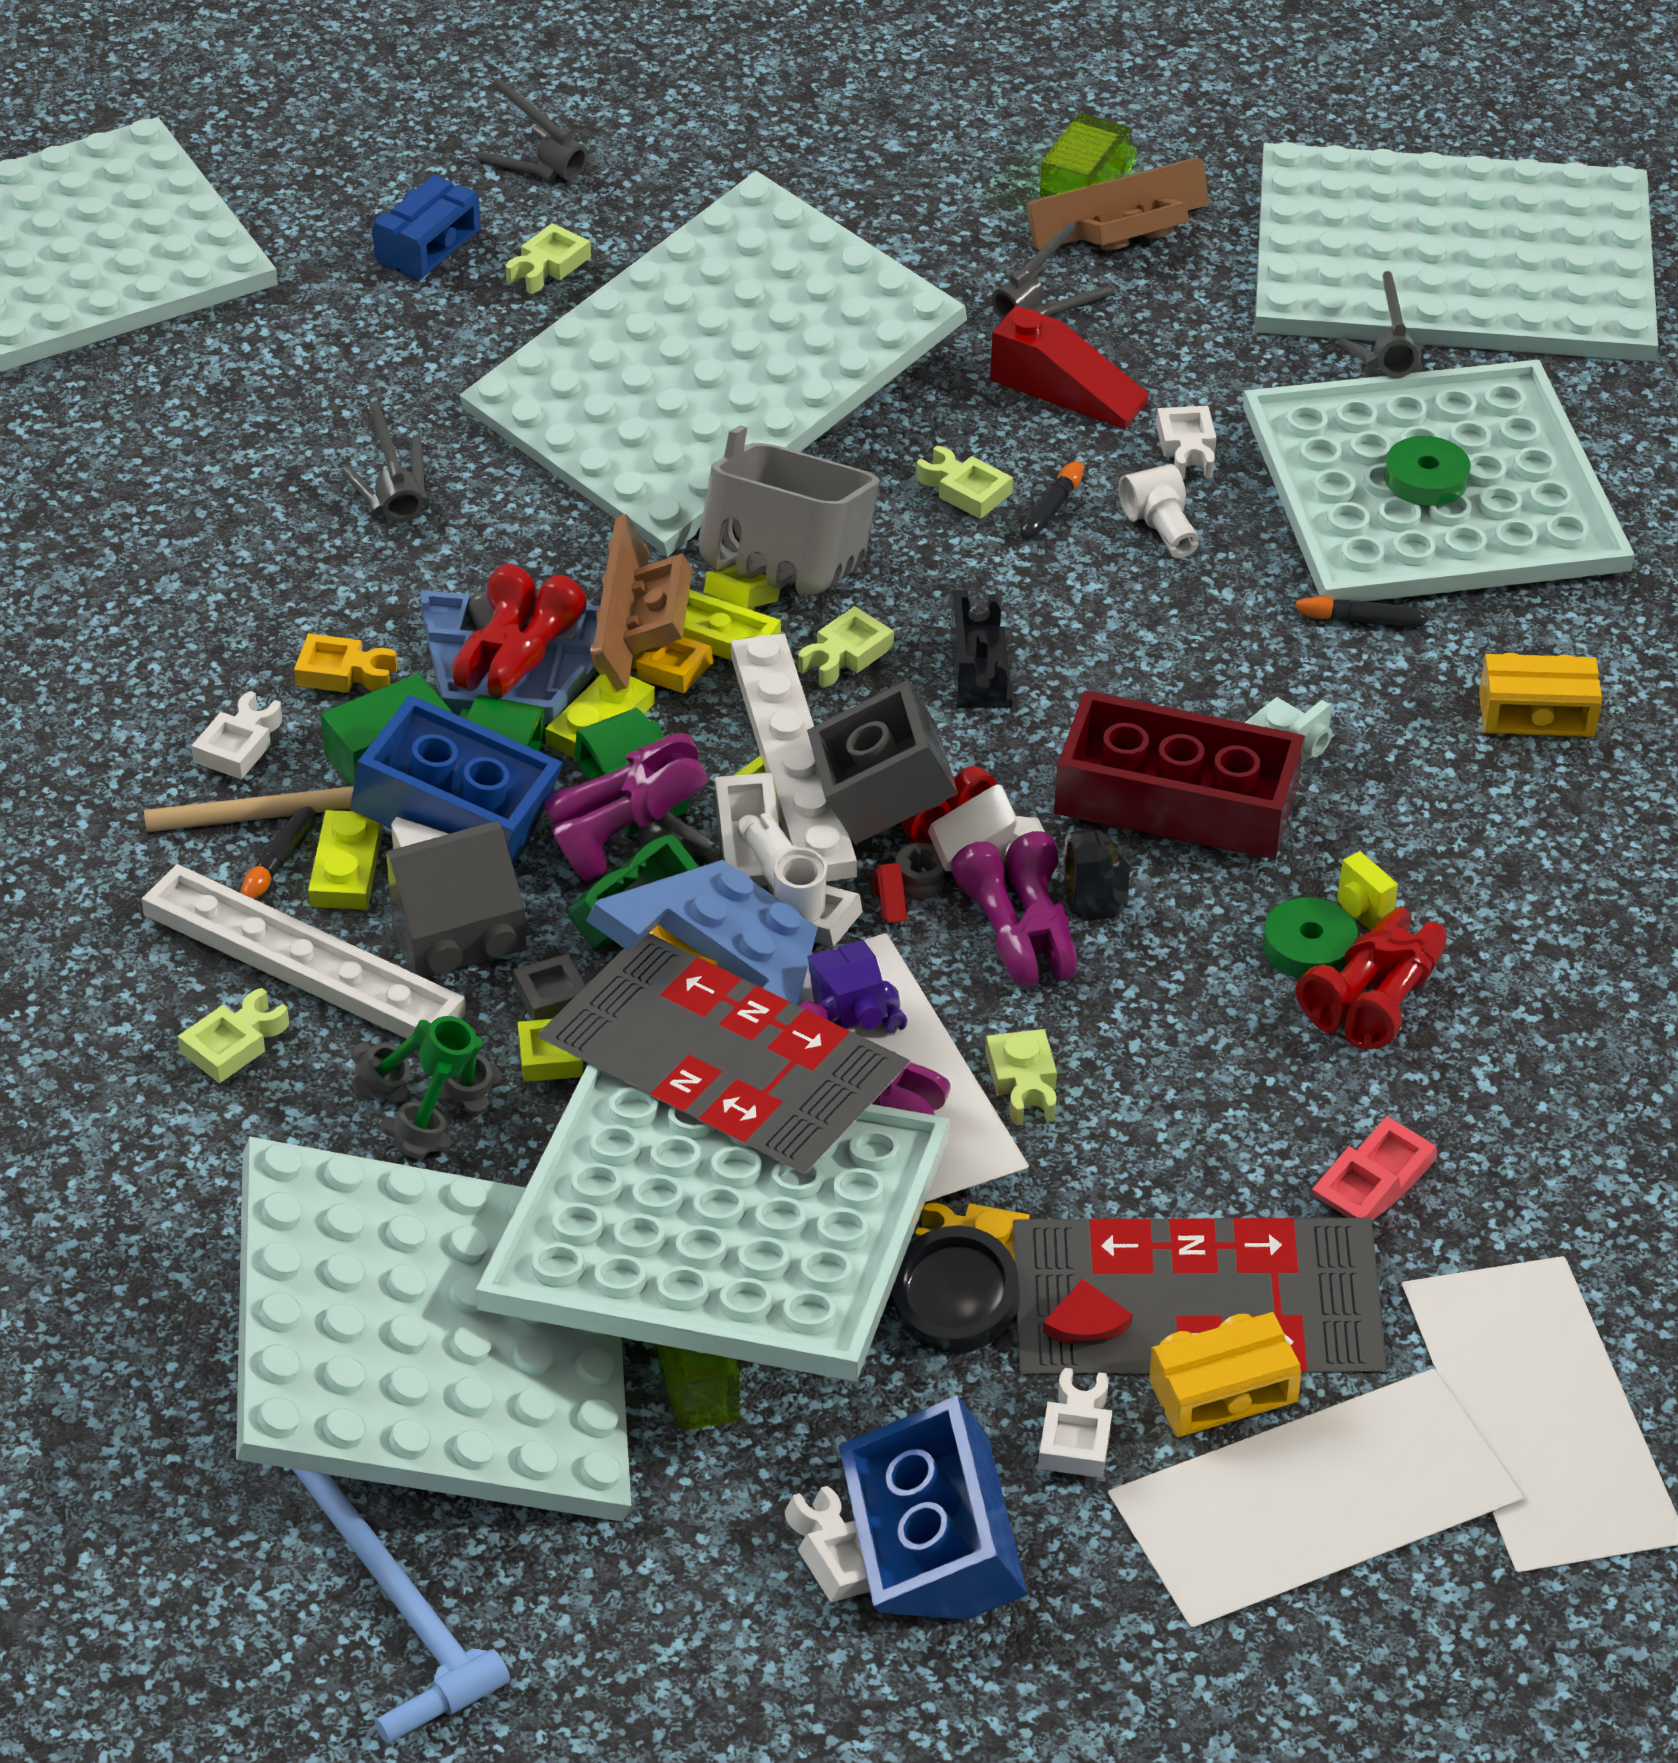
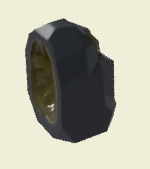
(1094, 875)

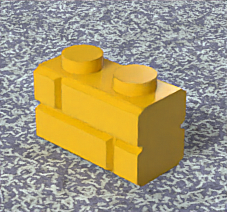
(1540, 695)
(1224, 1373)

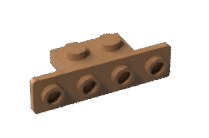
(1122, 207)
(639, 603)

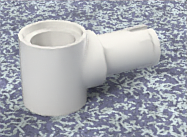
(1160, 499)
(792, 871)

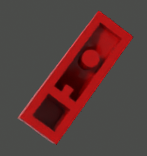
(1060, 367)

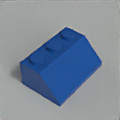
(452, 776)
(932, 1516)

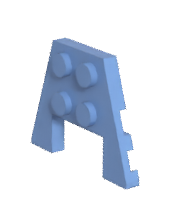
(550, 685)
(722, 919)

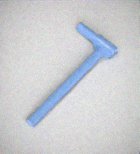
(462, 1674)

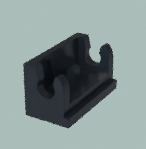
(979, 655)

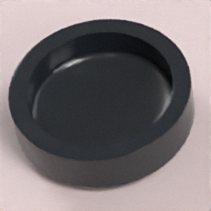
(956, 1289)

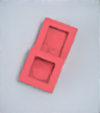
(1378, 1173)

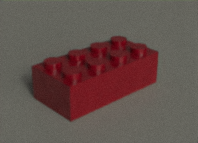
(1179, 774)

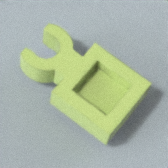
(549, 253)
(967, 485)
(847, 641)
(231, 1040)
(1025, 1069)

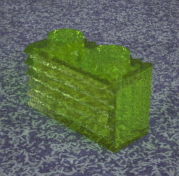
(1087, 155)
(701, 1387)

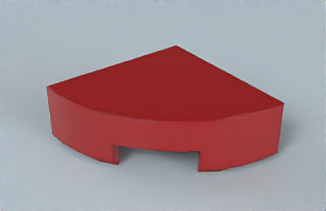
(888, 886)
(1087, 1316)

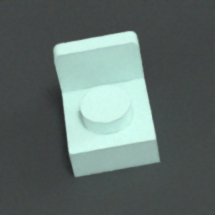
(1312, 724)

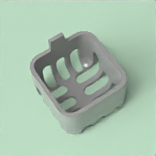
(787, 511)

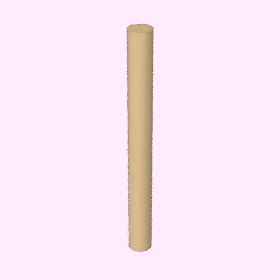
(246, 809)

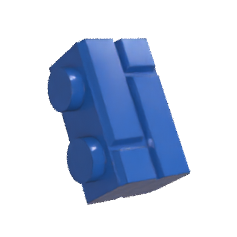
(426, 227)

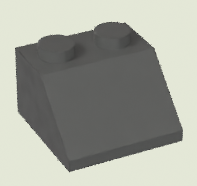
(455, 900)

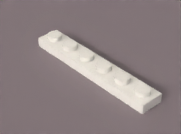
(780, 728)
(298, 953)

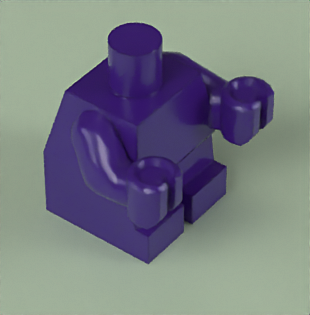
(853, 990)

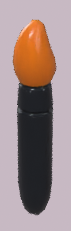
(1052, 500)
(1362, 612)
(259, 877)

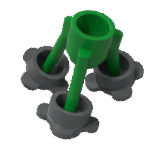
(457, 1075)

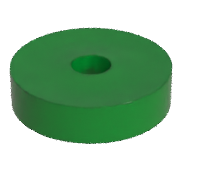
(1427, 470)
(1295, 922)

